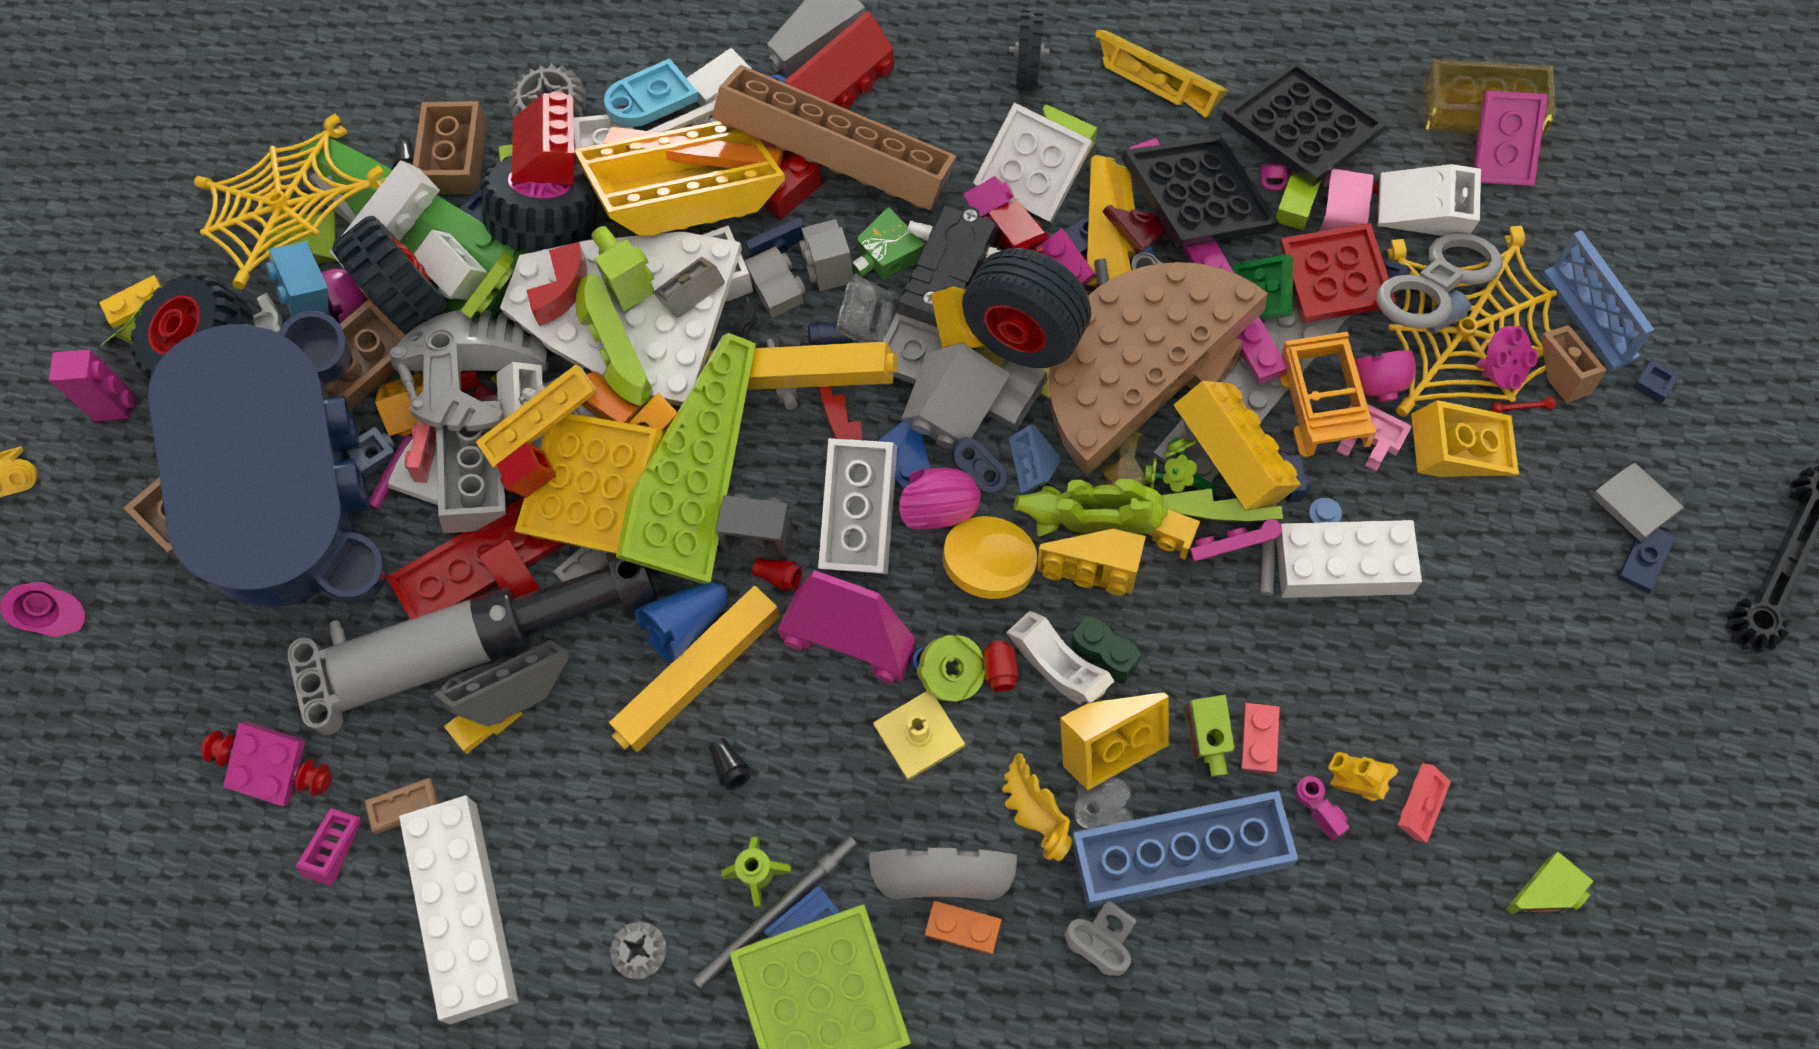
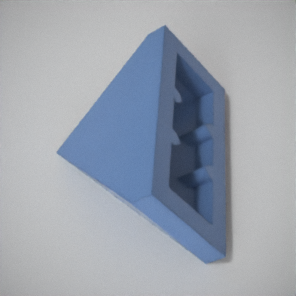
(1033, 458)

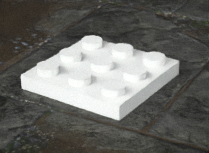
(1035, 160)

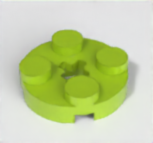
(969, 664)

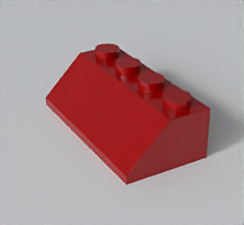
(847, 64)
(544, 141)

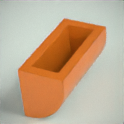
(607, 403)

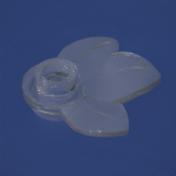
(1107, 799)

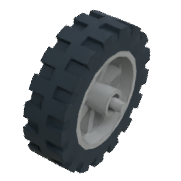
(1029, 50)

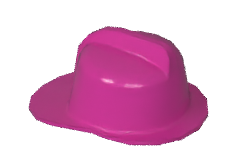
(27, 608)

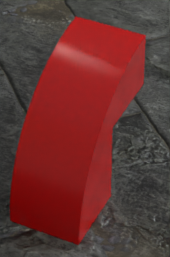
(556, 298)

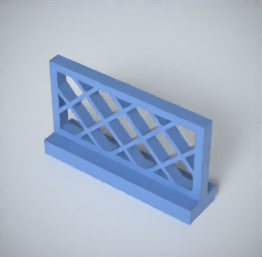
(1583, 301)

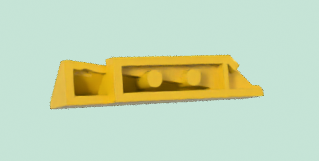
(1159, 74)
(1108, 186)

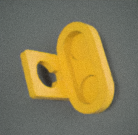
(15, 474)

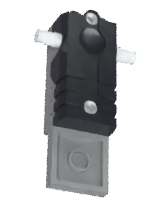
(949, 259)

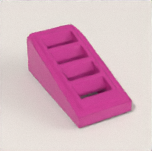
(333, 863)

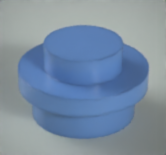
(1324, 511)

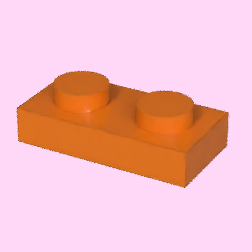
(963, 927)

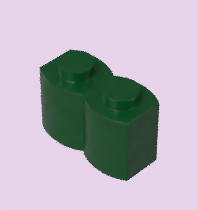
(1097, 645)

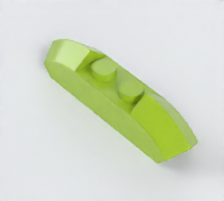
(623, 366)

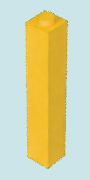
(822, 366)
(694, 670)

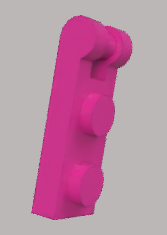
(1236, 540)

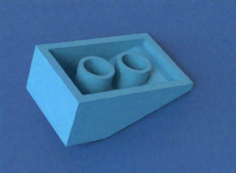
(297, 278)

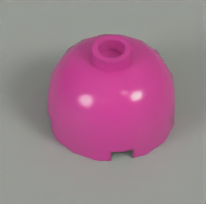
(343, 294)
(1386, 374)

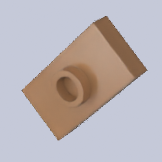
(386, 808)

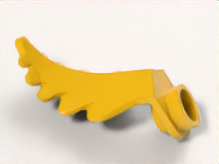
(1037, 809)

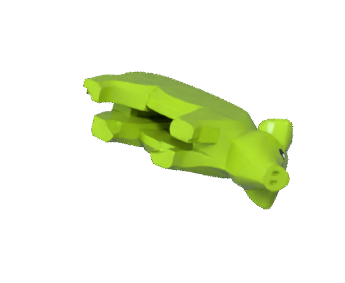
(1095, 509)

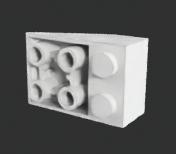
(1430, 199)

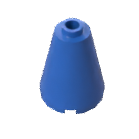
(681, 618)

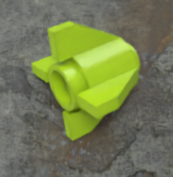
(761, 876)

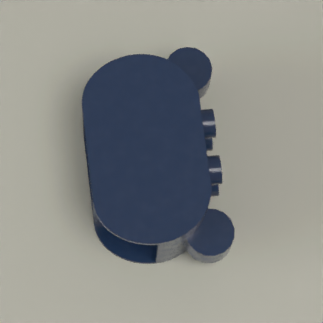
(260, 463)

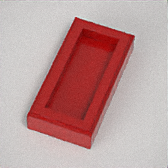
(508, 568)

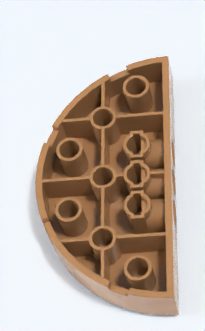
(1141, 348)

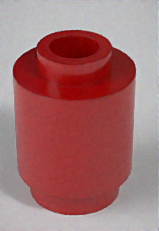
(1000, 666)

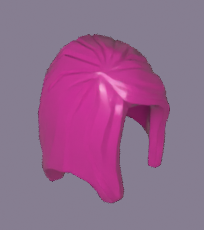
(938, 498)

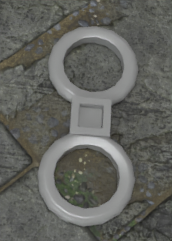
(1439, 280)

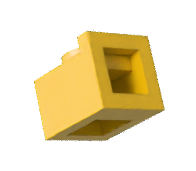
(1176, 533)

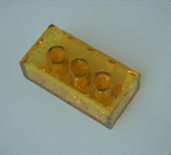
(1457, 88)

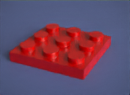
(1336, 272)

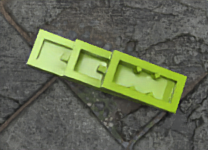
(1202, 506)

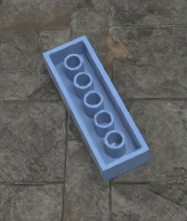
(1183, 849)

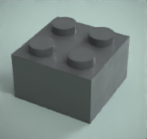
(755, 527)

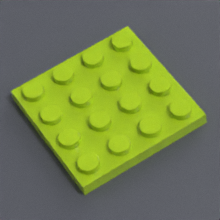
(820, 987)

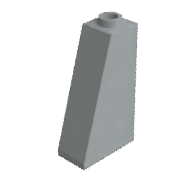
(810, 31)

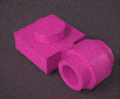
(1328, 817)

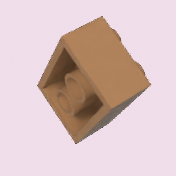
(451, 145)

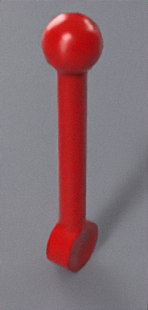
(1548, 403)

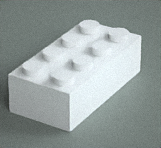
(858, 506)
(1348, 559)

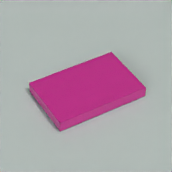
(1510, 137)

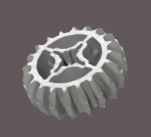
(547, 81)

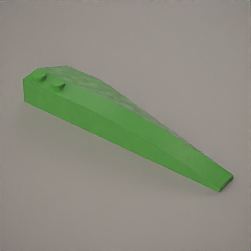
(437, 216)

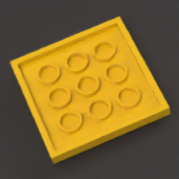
(595, 473)

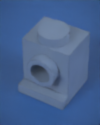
(372, 441)

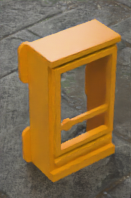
(1328, 425)

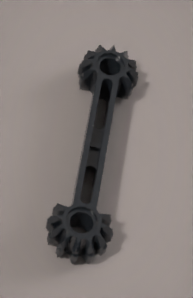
(1786, 562)

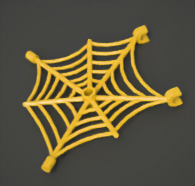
(279, 201)
(1467, 327)

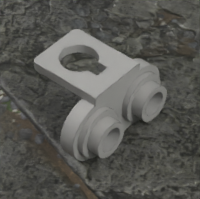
(1099, 943)

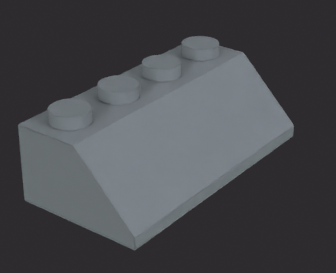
(467, 483)

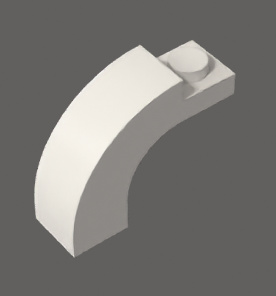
(1056, 661)

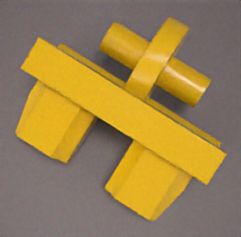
(1361, 776)

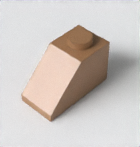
(1570, 364)

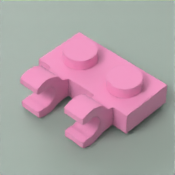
(1388, 438)

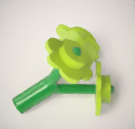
(1178, 471)

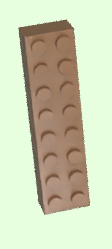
(833, 137)

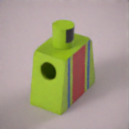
(1209, 717)

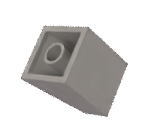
(953, 394)

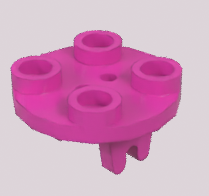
(1508, 358)

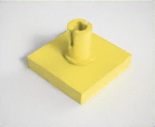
(919, 735)

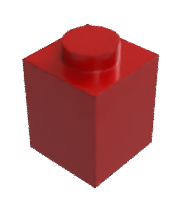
(525, 470)

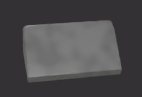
(689, 286)

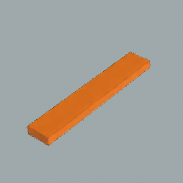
(708, 153)

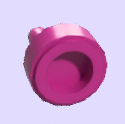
(1274, 170)

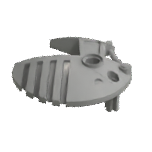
(455, 344)

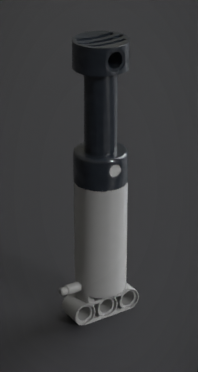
(450, 640)

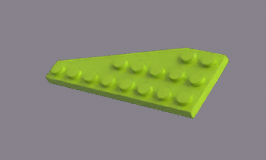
(681, 490)

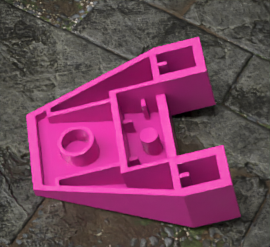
(850, 622)

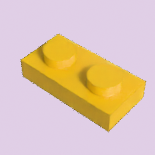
(124, 304)

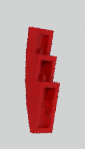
(836, 416)

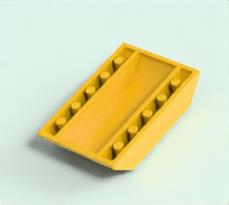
(665, 195)

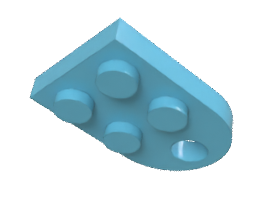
(649, 95)

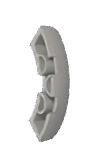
(942, 873)

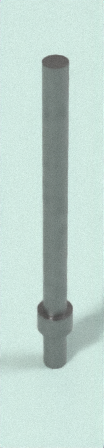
(827, 864)

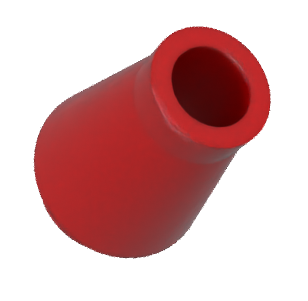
(779, 573)

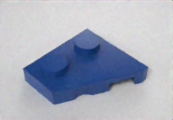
(910, 452)

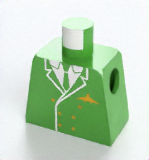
(887, 247)

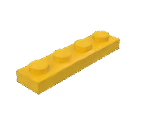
(537, 415)

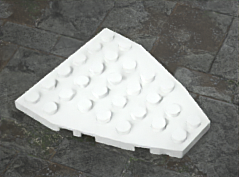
(666, 346)

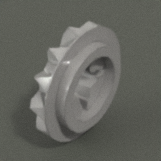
(640, 966)

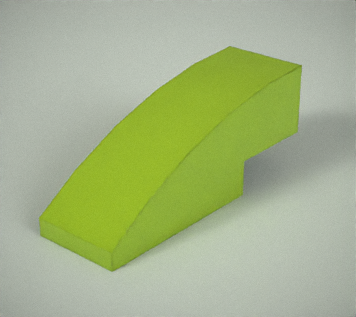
(1297, 202)

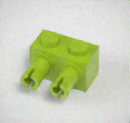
(622, 269)

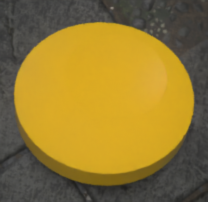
(989, 557)

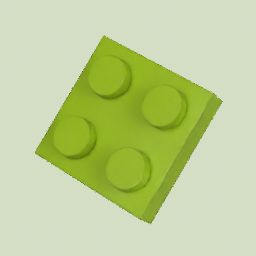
(484, 294)

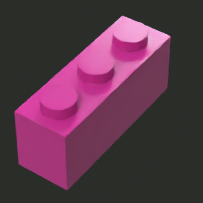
(91, 385)

